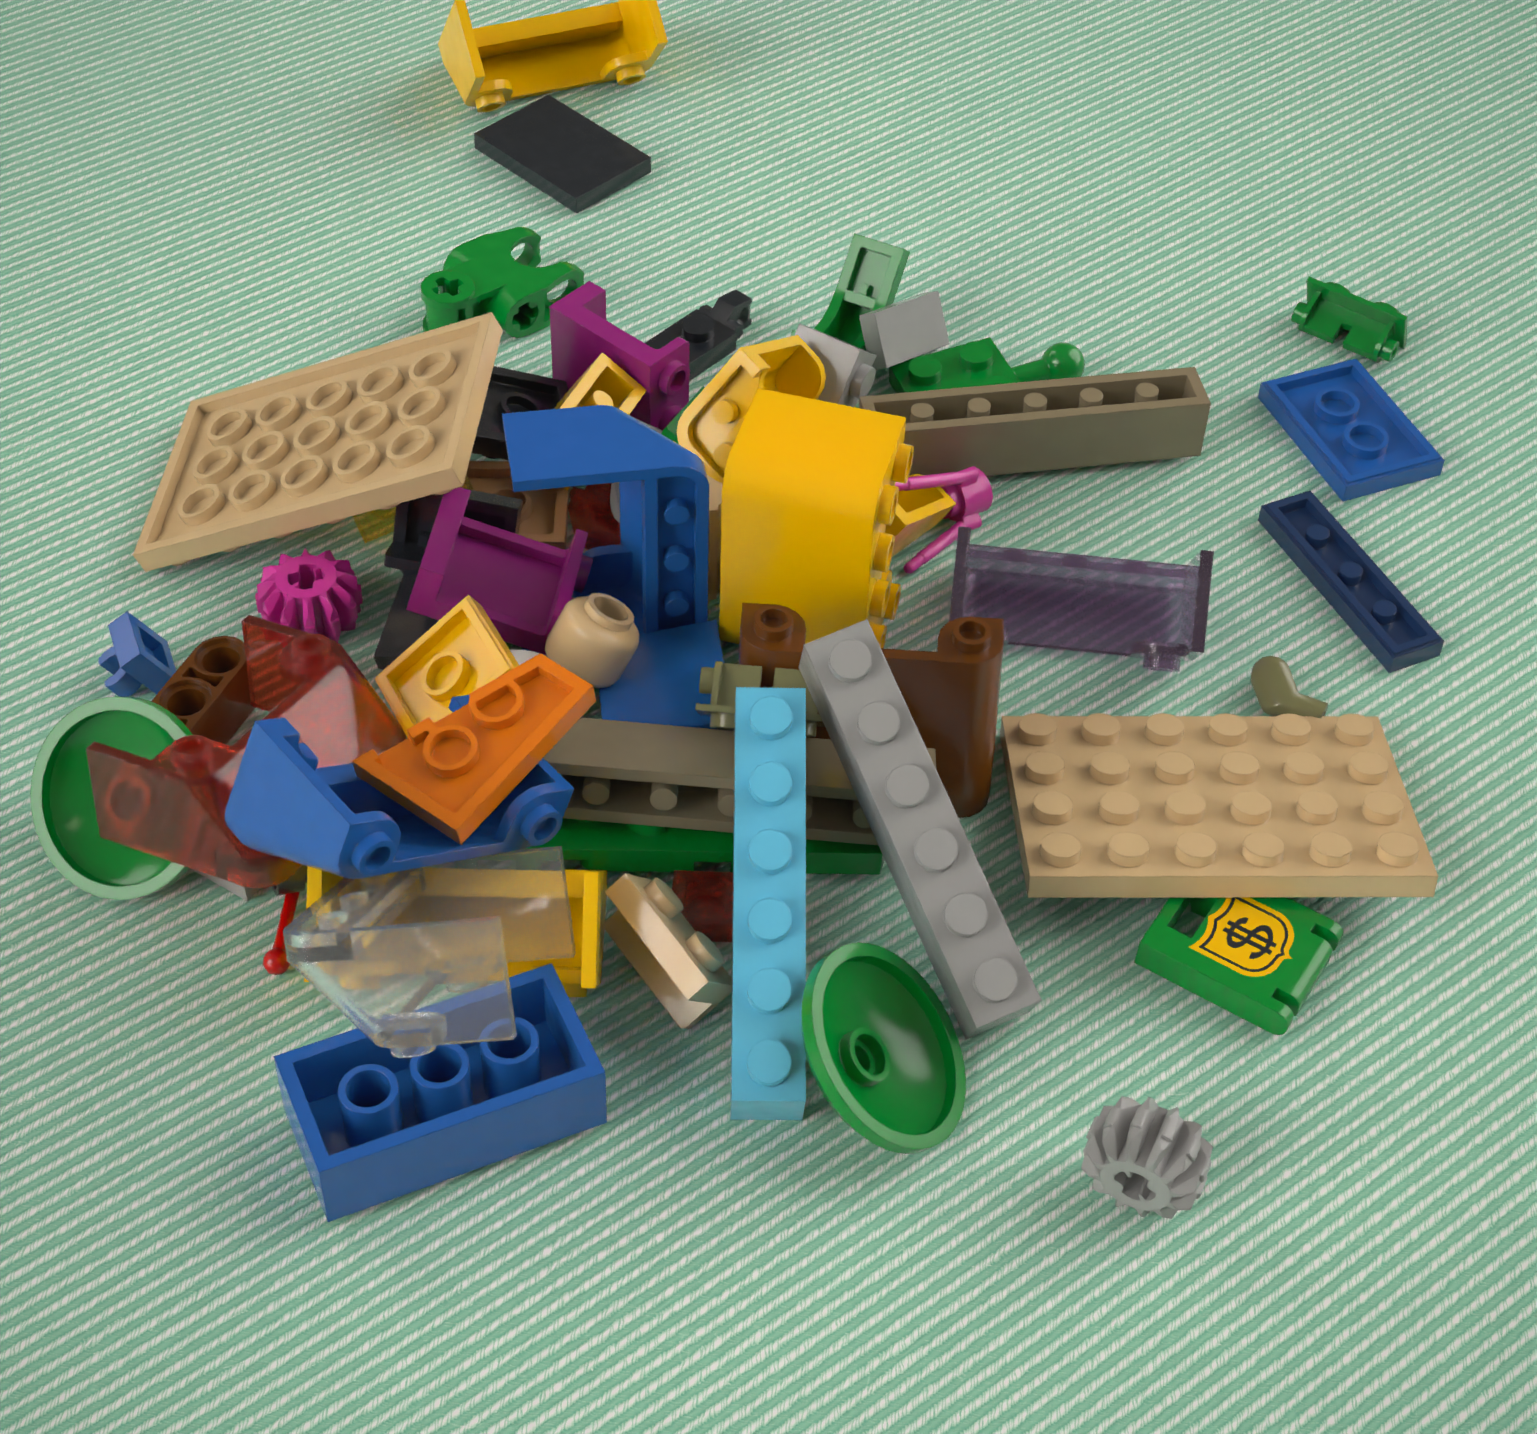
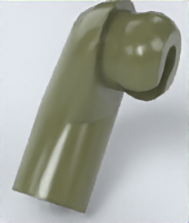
(1278, 691)

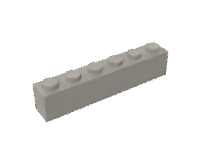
(917, 830)

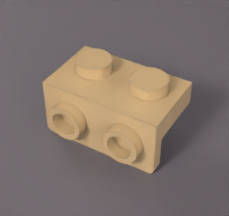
(665, 950)

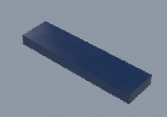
(1350, 581)

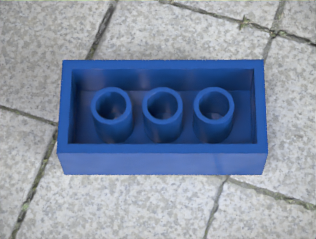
(401, 1124)

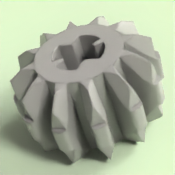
(1147, 1157)

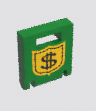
(1246, 955)

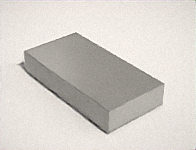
(904, 329)

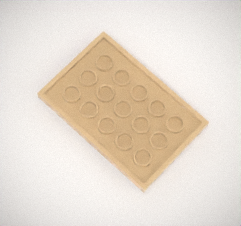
(322, 443)
(1211, 807)

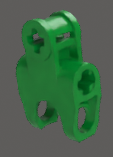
(487, 279)

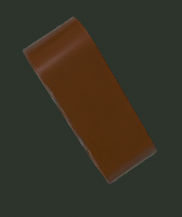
(210, 689)

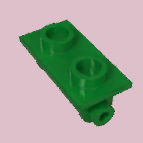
(1373, 328)

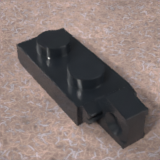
(709, 331)

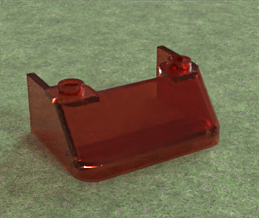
(181, 795)

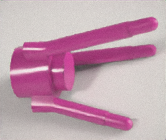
(969, 491)

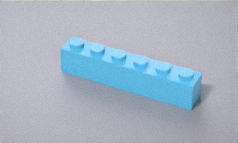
(769, 905)

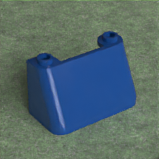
(355, 831)

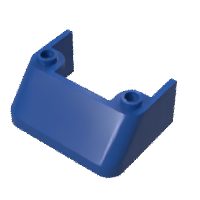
(663, 505)

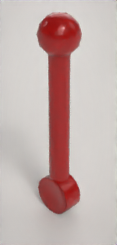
(276, 959)

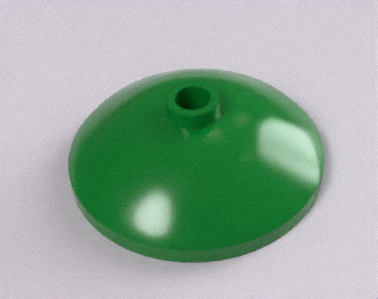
(65, 802)
(883, 1048)

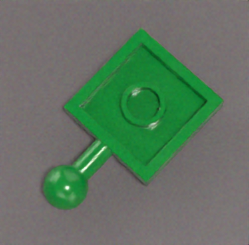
(980, 365)

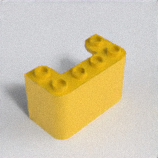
(810, 514)

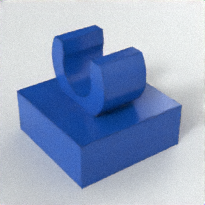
(136, 657)

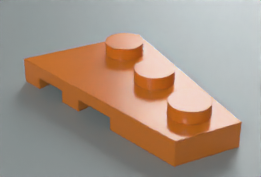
(475, 756)

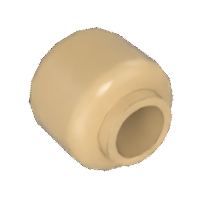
(594, 639)

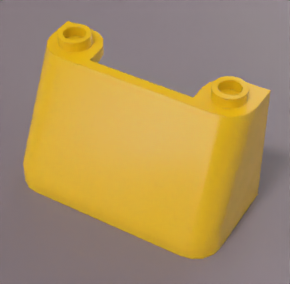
(791, 368)

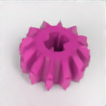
(310, 594)

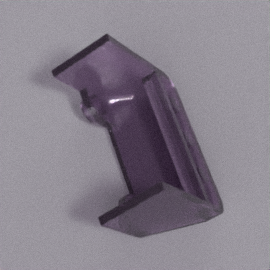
(1086, 601)

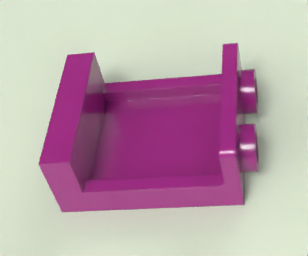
(583, 333)
(509, 575)

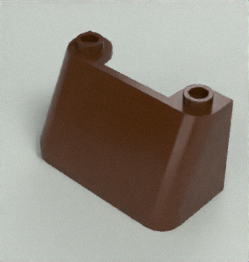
(946, 691)

